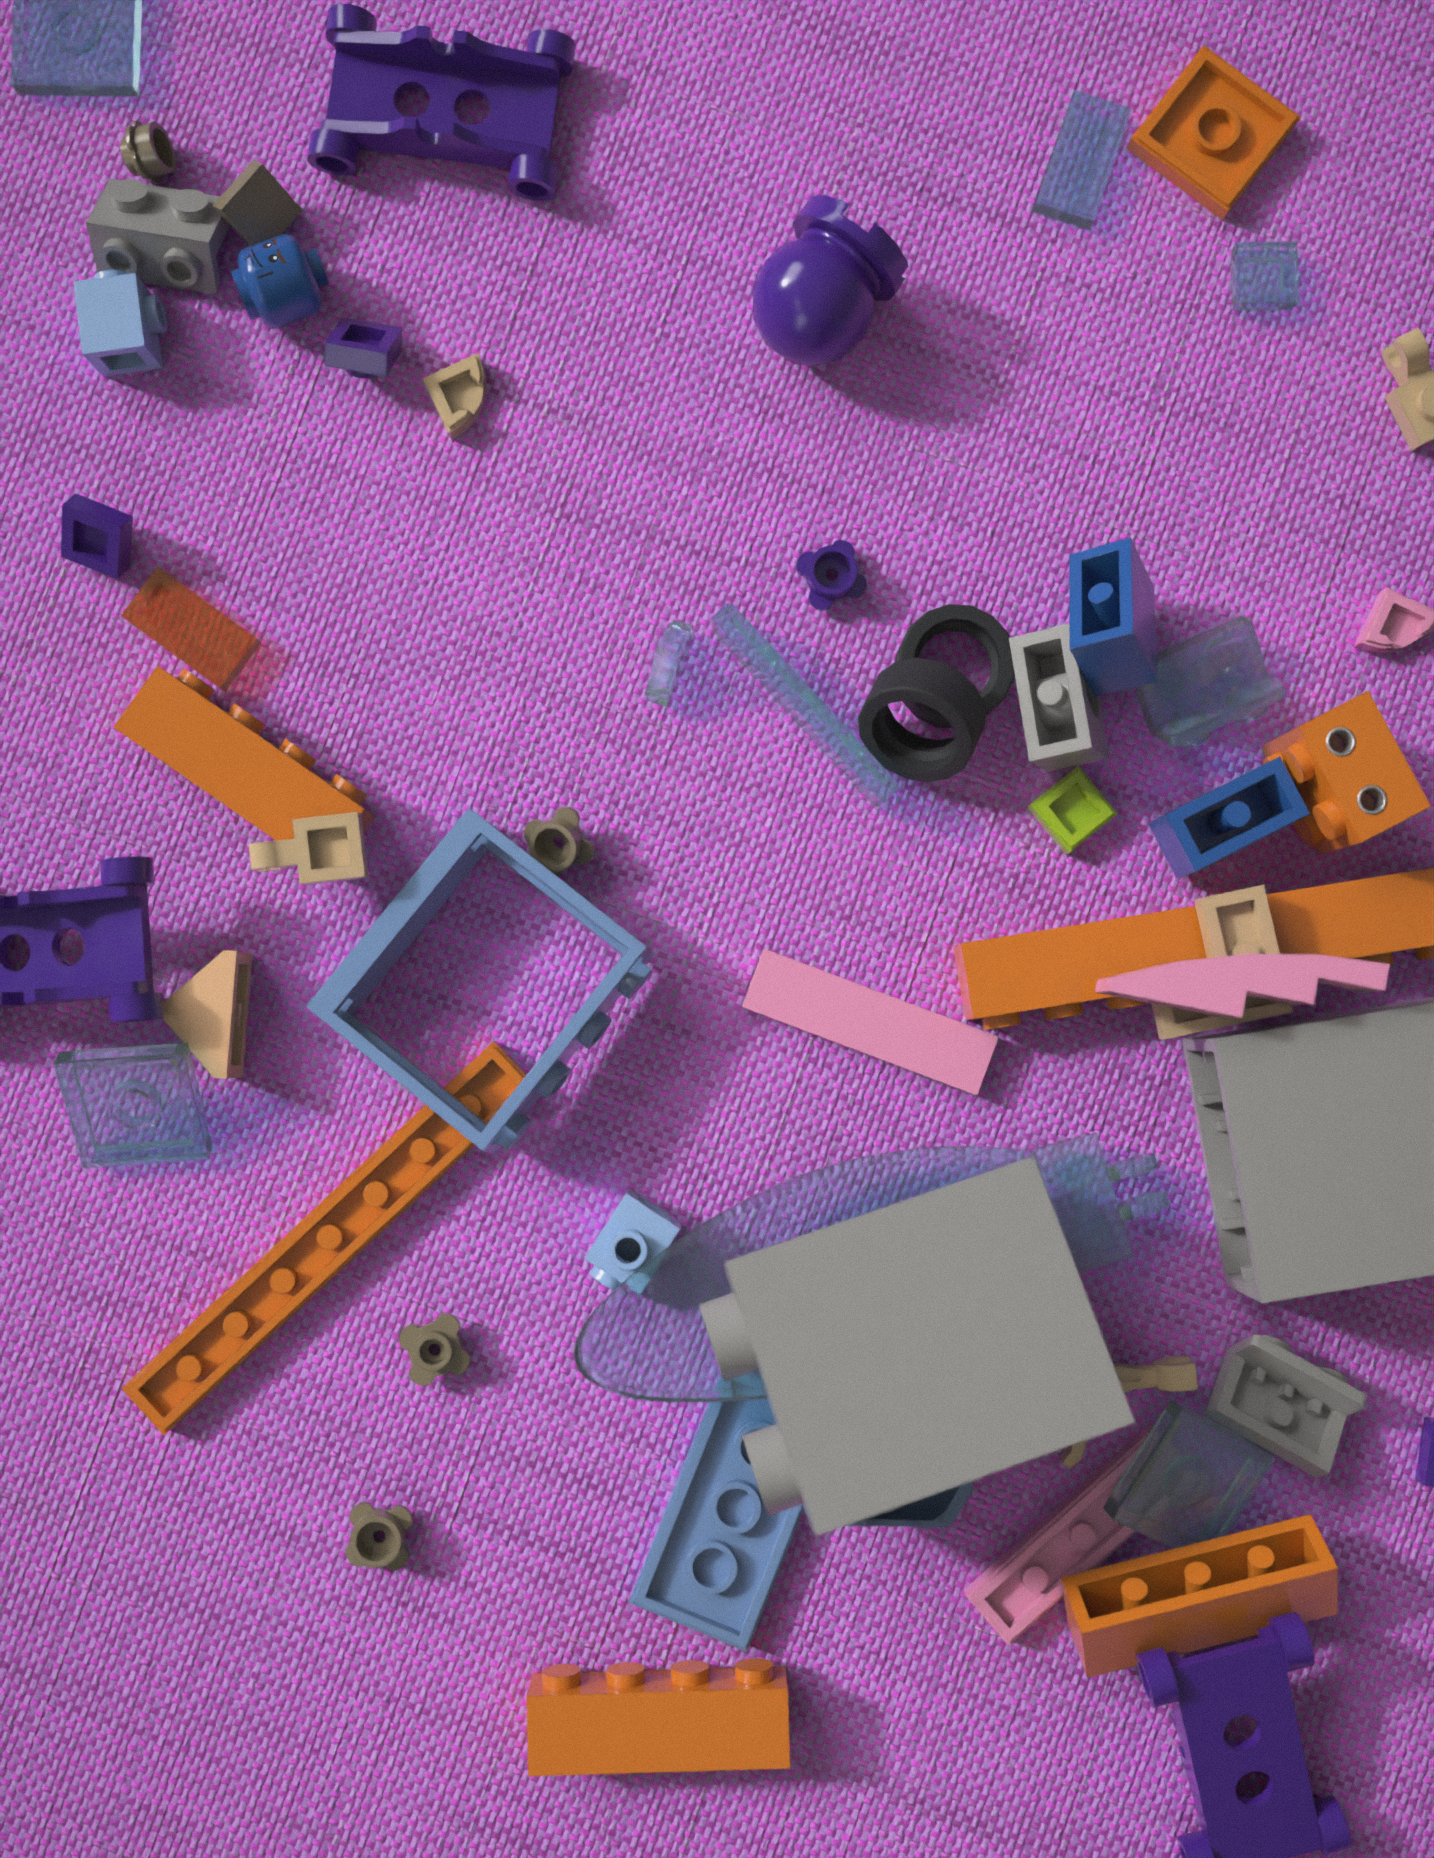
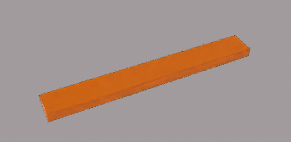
(318, 1247)

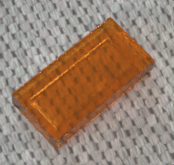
(191, 629)

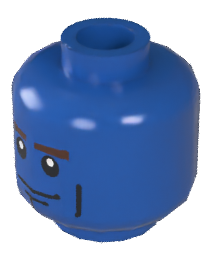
(280, 281)

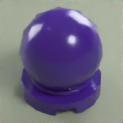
(822, 288)

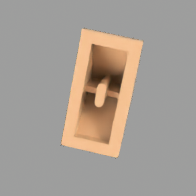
(213, 1013)

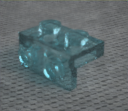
(1208, 685)

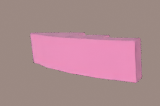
(1222, 983)

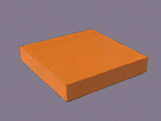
(1213, 132)

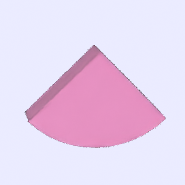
(1394, 623)

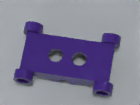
(379, 66)
(115, 938)
(1204, 1697)

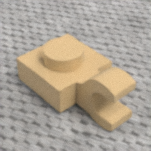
(1414, 398)
(323, 850)

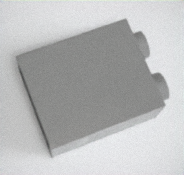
(1319, 1148)
(915, 1349)

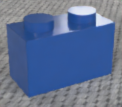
(1112, 617)
(1229, 818)

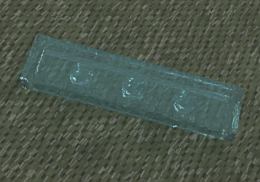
(804, 706)

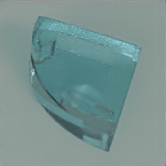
(668, 662)

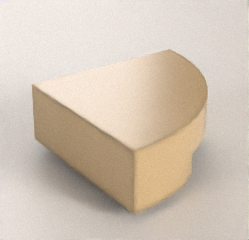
(458, 393)

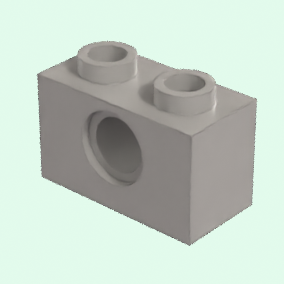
(1055, 701)

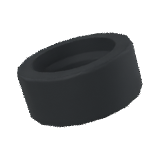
(976, 624)
(937, 687)

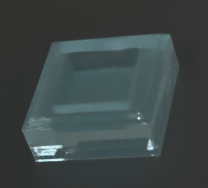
(1264, 276)

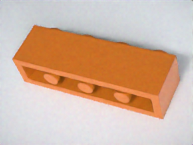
(230, 758)
(1200, 1594)
(658, 1719)

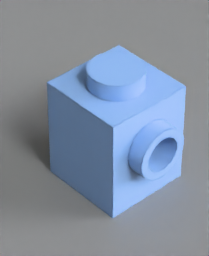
(119, 323)
(630, 1239)

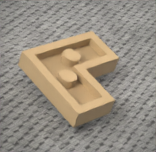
(1229, 926)

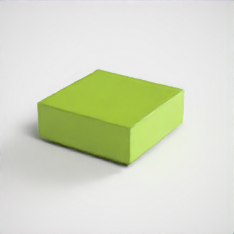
(1072, 810)

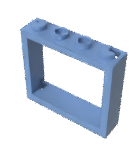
(405, 920)

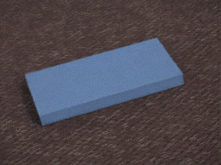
(715, 1541)

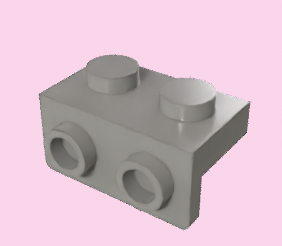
(158, 234)
(1283, 1402)

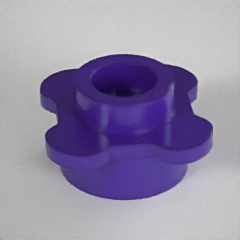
(834, 557)

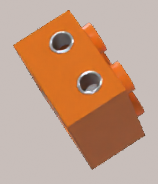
(1348, 775)

